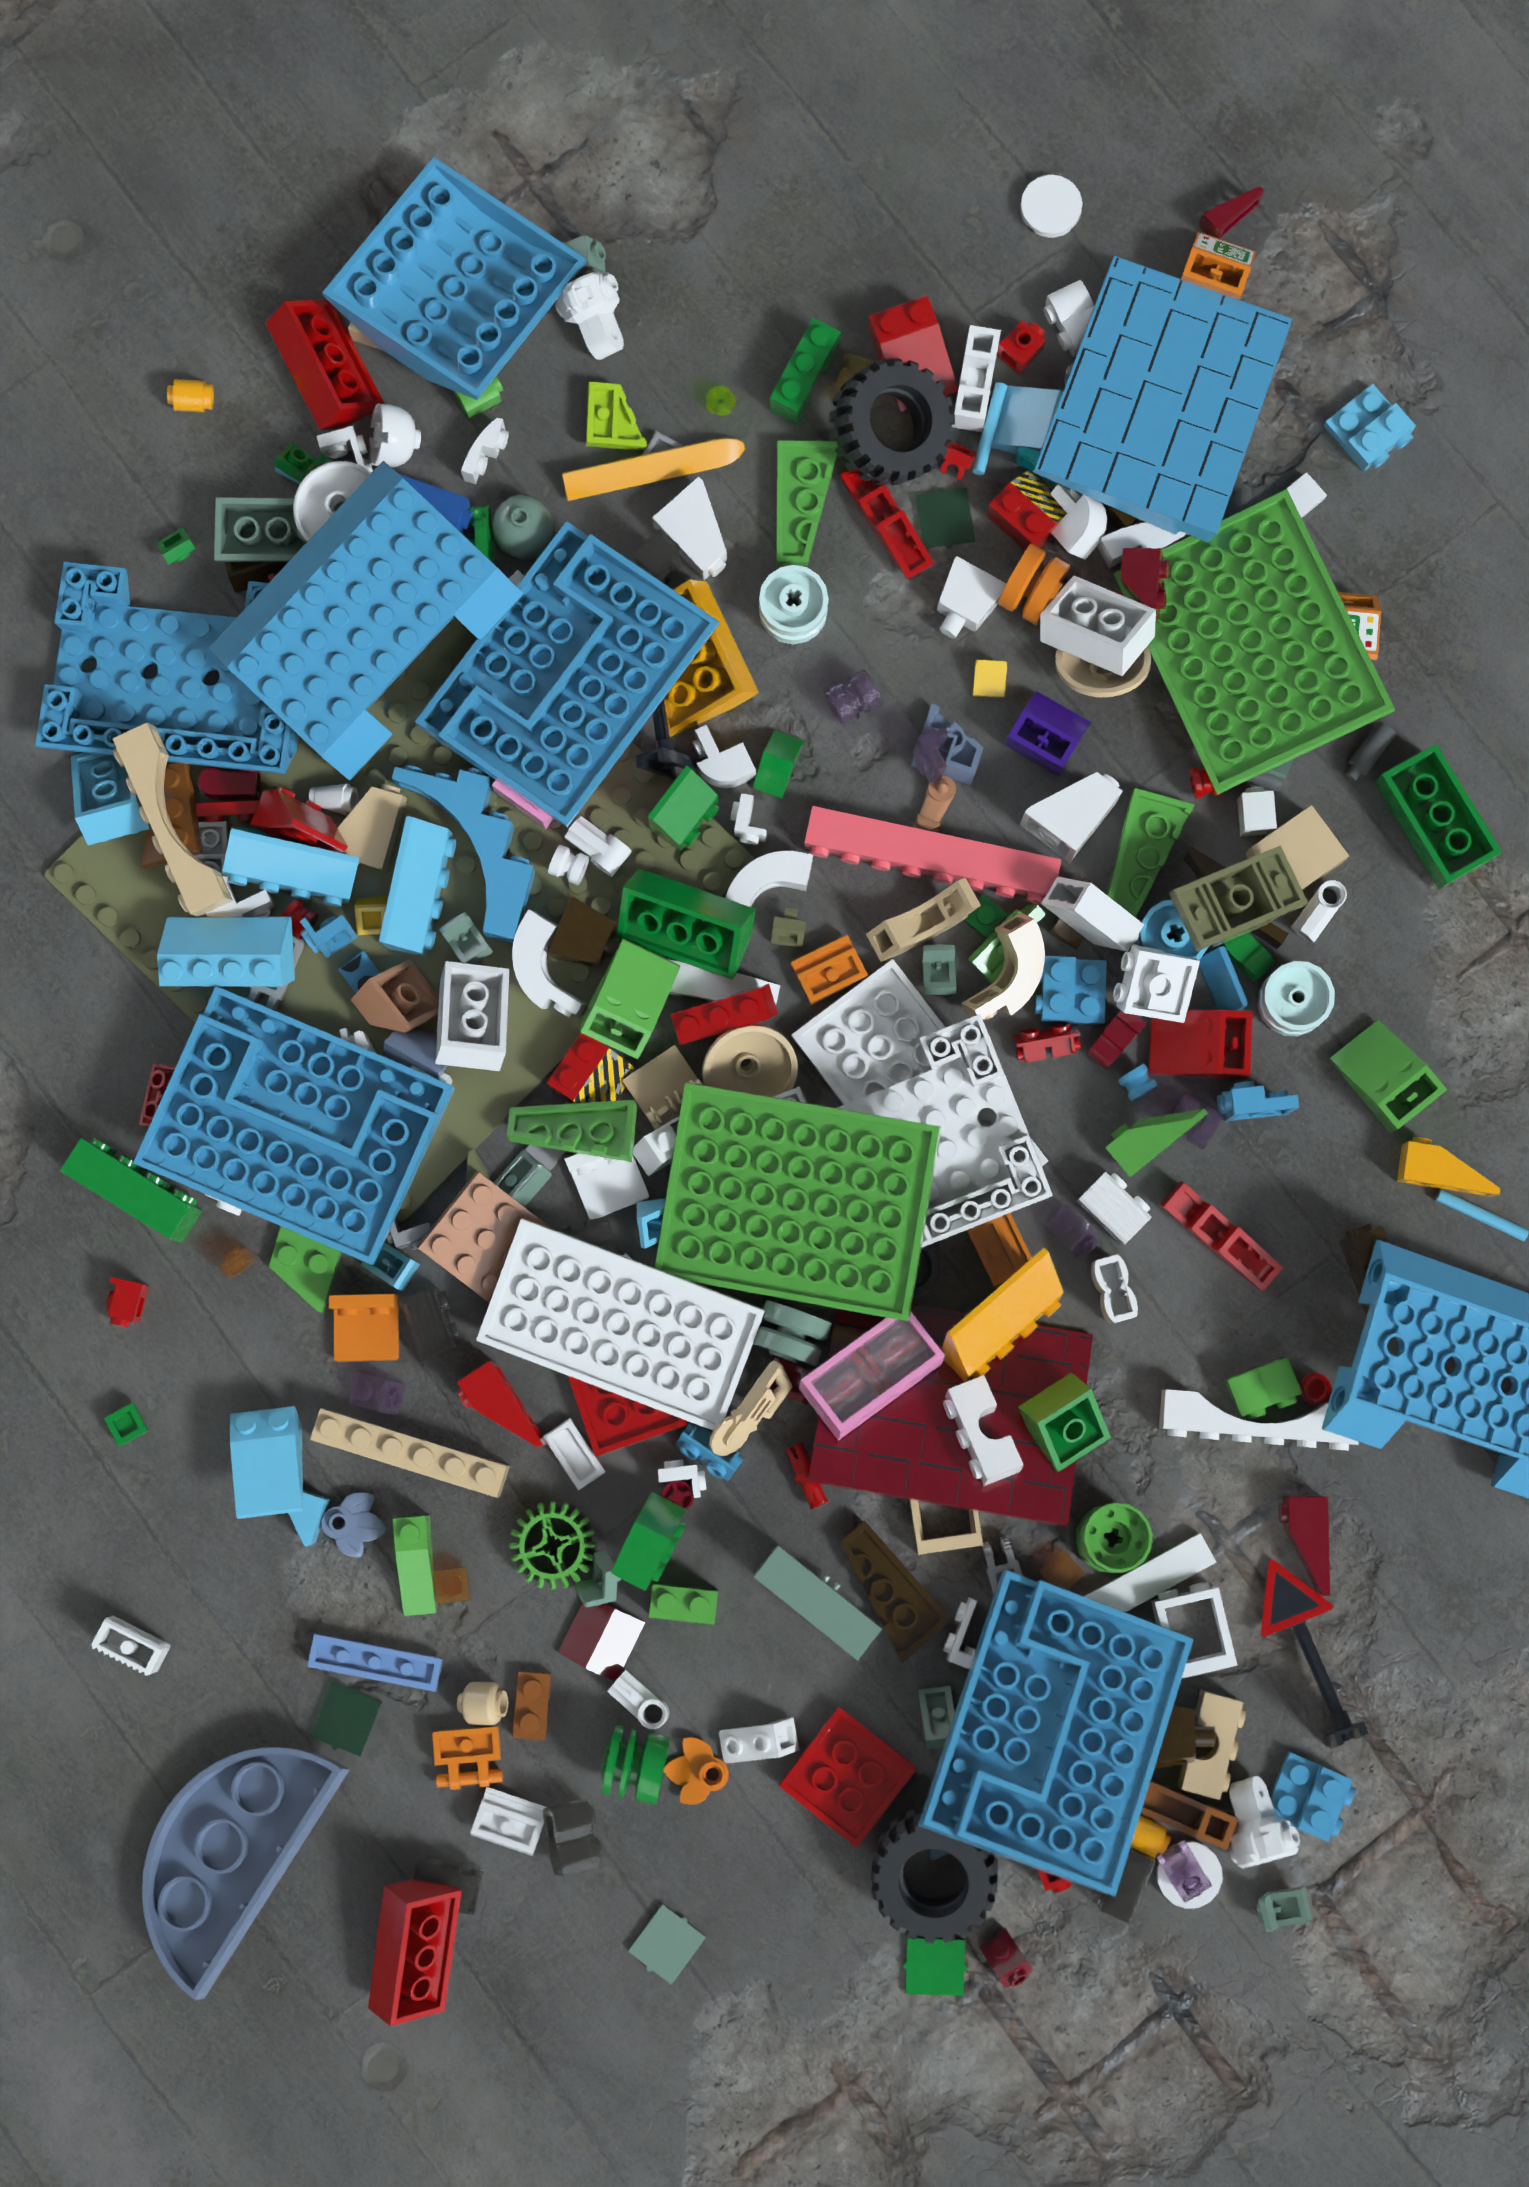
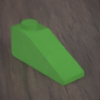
(1148, 1137)
(415, 1564)

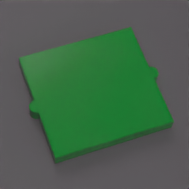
(935, 1967)

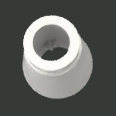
(336, 798)

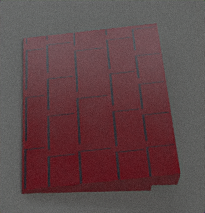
(913, 1445)

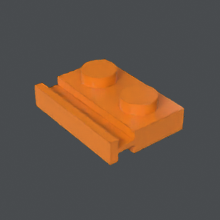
(829, 969)
(999, 1248)

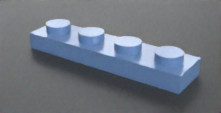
(375, 1662)

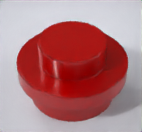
(1315, 1388)

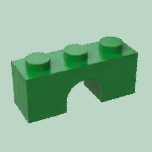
(798, 380)

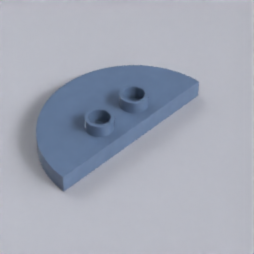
(225, 1852)

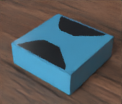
(358, 971)

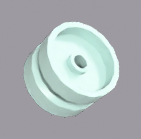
(796, 586)
(1311, 988)

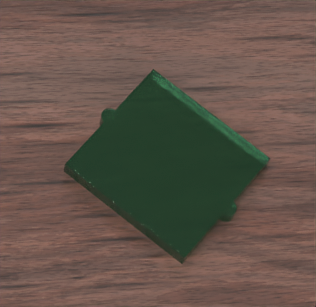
(945, 518)
(346, 1719)

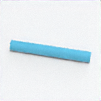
(989, 428)
(1482, 1215)

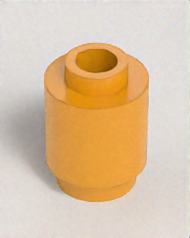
(190, 395)
(1150, 1837)

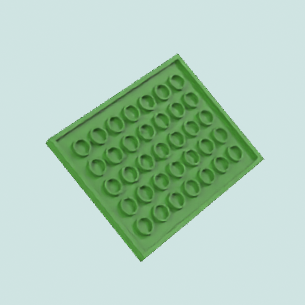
(1260, 645)
(797, 1201)

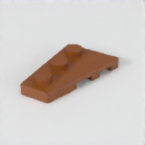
(181, 811)

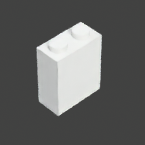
(1092, 914)

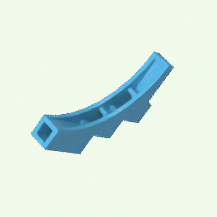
(467, 802)

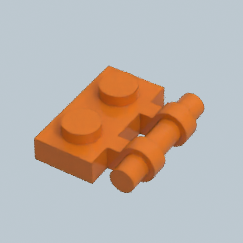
(467, 1746)

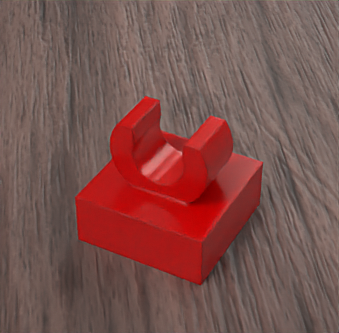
(959, 456)

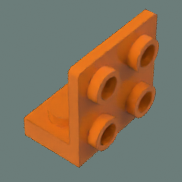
(365, 1327)

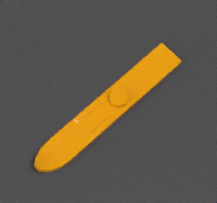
(651, 467)

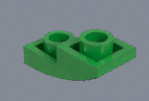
(297, 462)

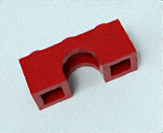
(724, 1014)

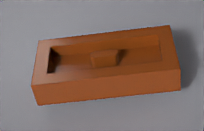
(532, 1705)

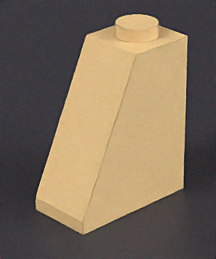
(374, 826)

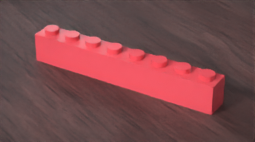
(930, 854)

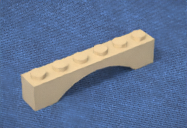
(145, 762)
(410, 1453)

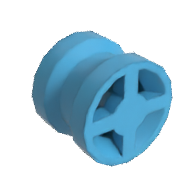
(1137, 1082)

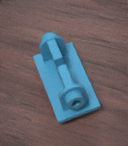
(695, 1446)

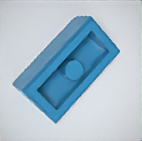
(1222, 980)

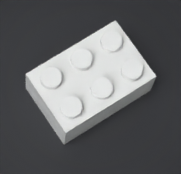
(1097, 625)
(472, 1016)

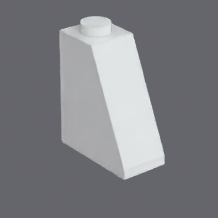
(693, 526)

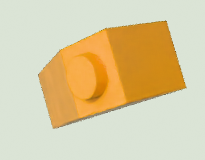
(1437, 1168)

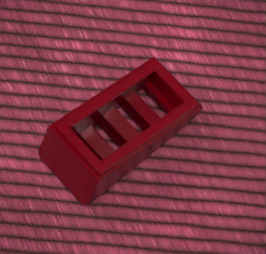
(1225, 216)

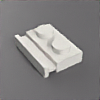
(509, 1821)

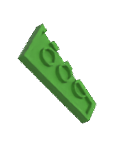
(802, 486)
(1144, 845)
(581, 1128)

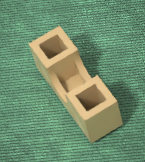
(1209, 1772)

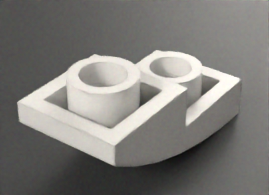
(487, 444)
(214, 844)

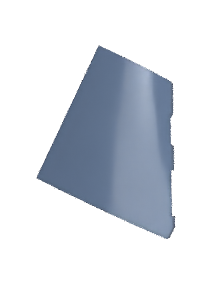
(958, 750)
(414, 1049)

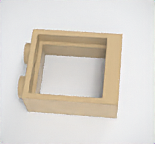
(945, 1543)

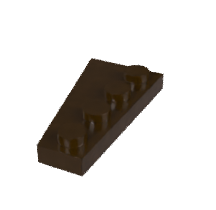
(897, 1597)

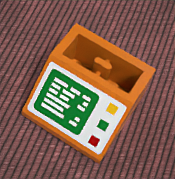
(1218, 265)
(1366, 617)

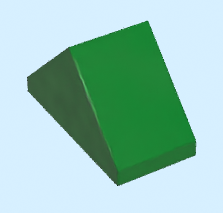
(777, 764)

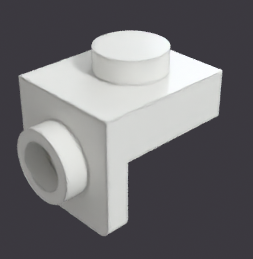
(741, 814)
(677, 1471)

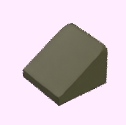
(473, 1164)

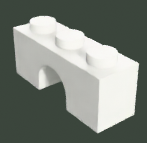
(976, 378)
(990, 1457)

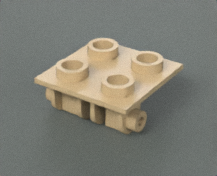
(660, 1086)

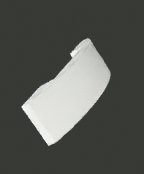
(710, 986)

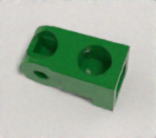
(1249, 956)

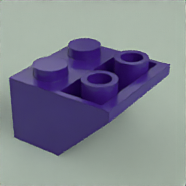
(1047, 733)

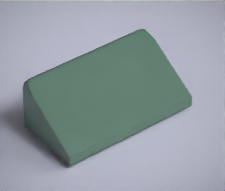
(523, 1178)

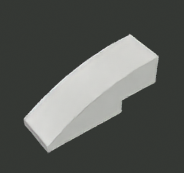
(1135, 536)

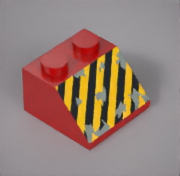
(1026, 511)
(590, 1073)

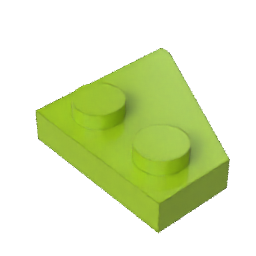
(610, 419)

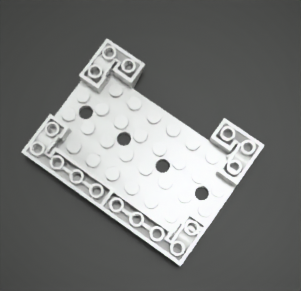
(977, 1167)

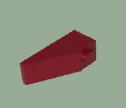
(1308, 1531)

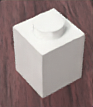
(1256, 812)

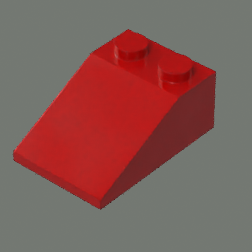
(913, 335)
(296, 821)
(494, 1397)

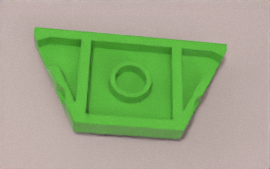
(305, 1266)

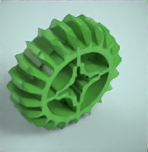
(561, 1571)

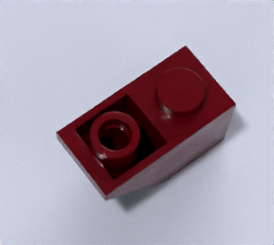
(1143, 576)

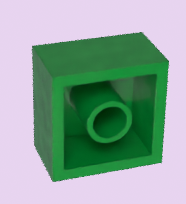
(650, 1542)

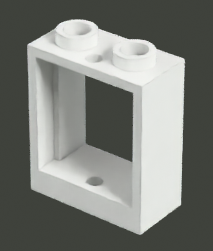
(1199, 1592)

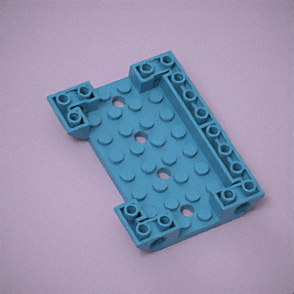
(197, 722)
(1438, 1316)

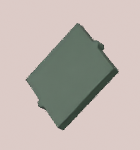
(667, 1943)

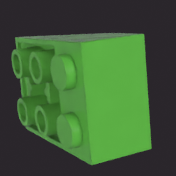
(629, 999)
(1387, 1076)

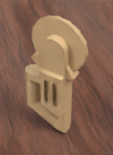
(758, 1403)

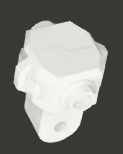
(591, 305)
(1259, 1832)

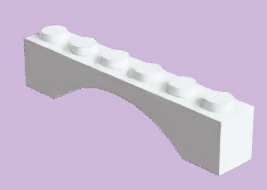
(1192, 1412)

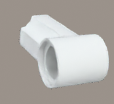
(605, 851)
(1318, 912)
(636, 1698)

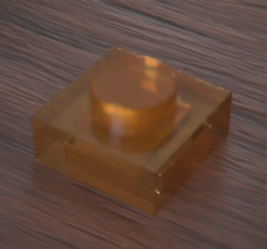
(236, 1262)
(1062, 1570)
(452, 1585)

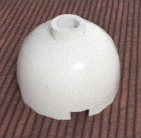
(392, 436)

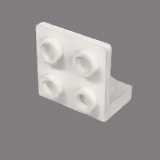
(606, 1183)

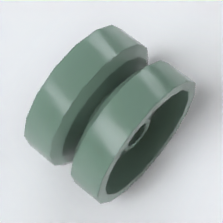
(791, 1333)

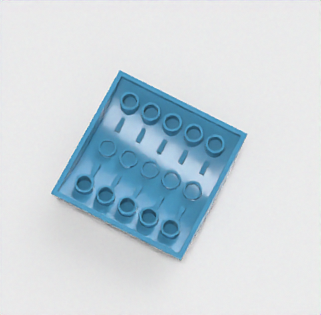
(452, 281)

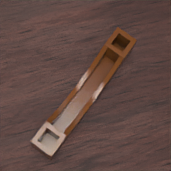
(1189, 1815)

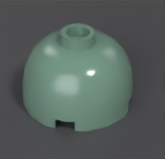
(522, 527)

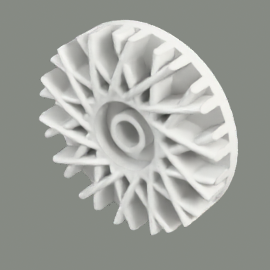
(324, 492)

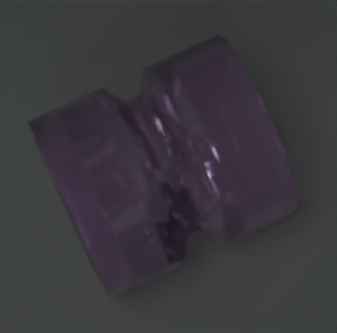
(855, 696)
(1203, 1133)

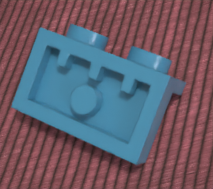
(332, 936)

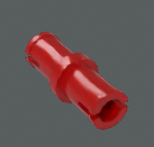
(801, 1464)

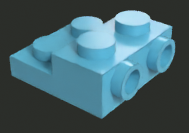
(1370, 428)

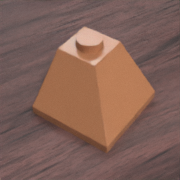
(397, 998)

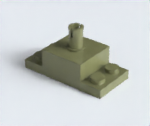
(1238, 899)

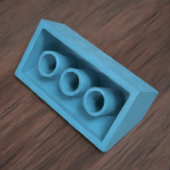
(289, 867)
(417, 887)
(226, 952)

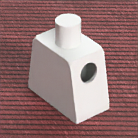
(967, 597)

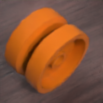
(1033, 584)

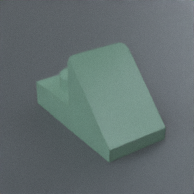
(936, 1715)

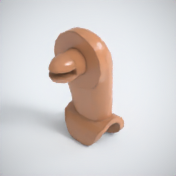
(936, 801)

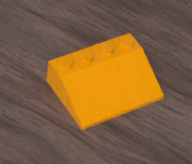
(715, 677)
(1003, 1318)

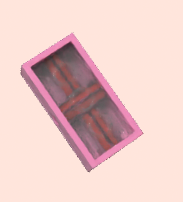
(871, 1373)

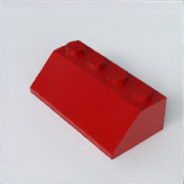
(324, 362)
(413, 1950)

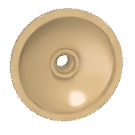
(1097, 681)
(771, 1064)

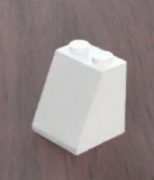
(1072, 814)

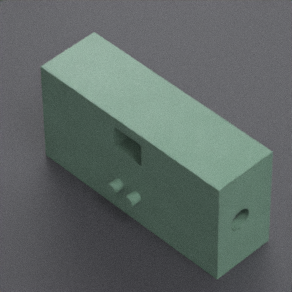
(817, 1601)

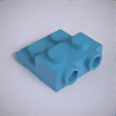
(1072, 991)
(1250, 1102)
(1311, 1796)

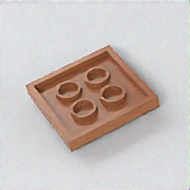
(476, 1234)

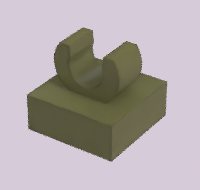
(788, 930)

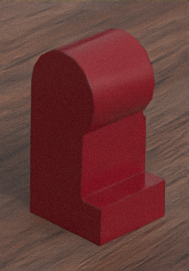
(230, 785)
(1116, 1038)

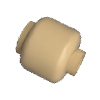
(482, 1703)

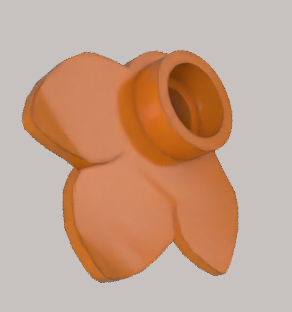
(691, 1771)

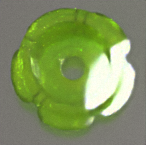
(717, 393)

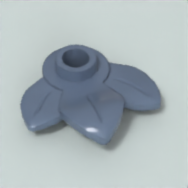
(358, 1524)

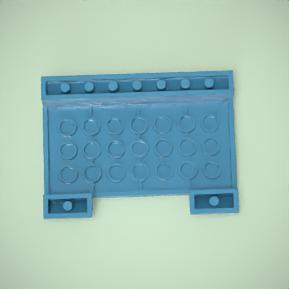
(358, 614)

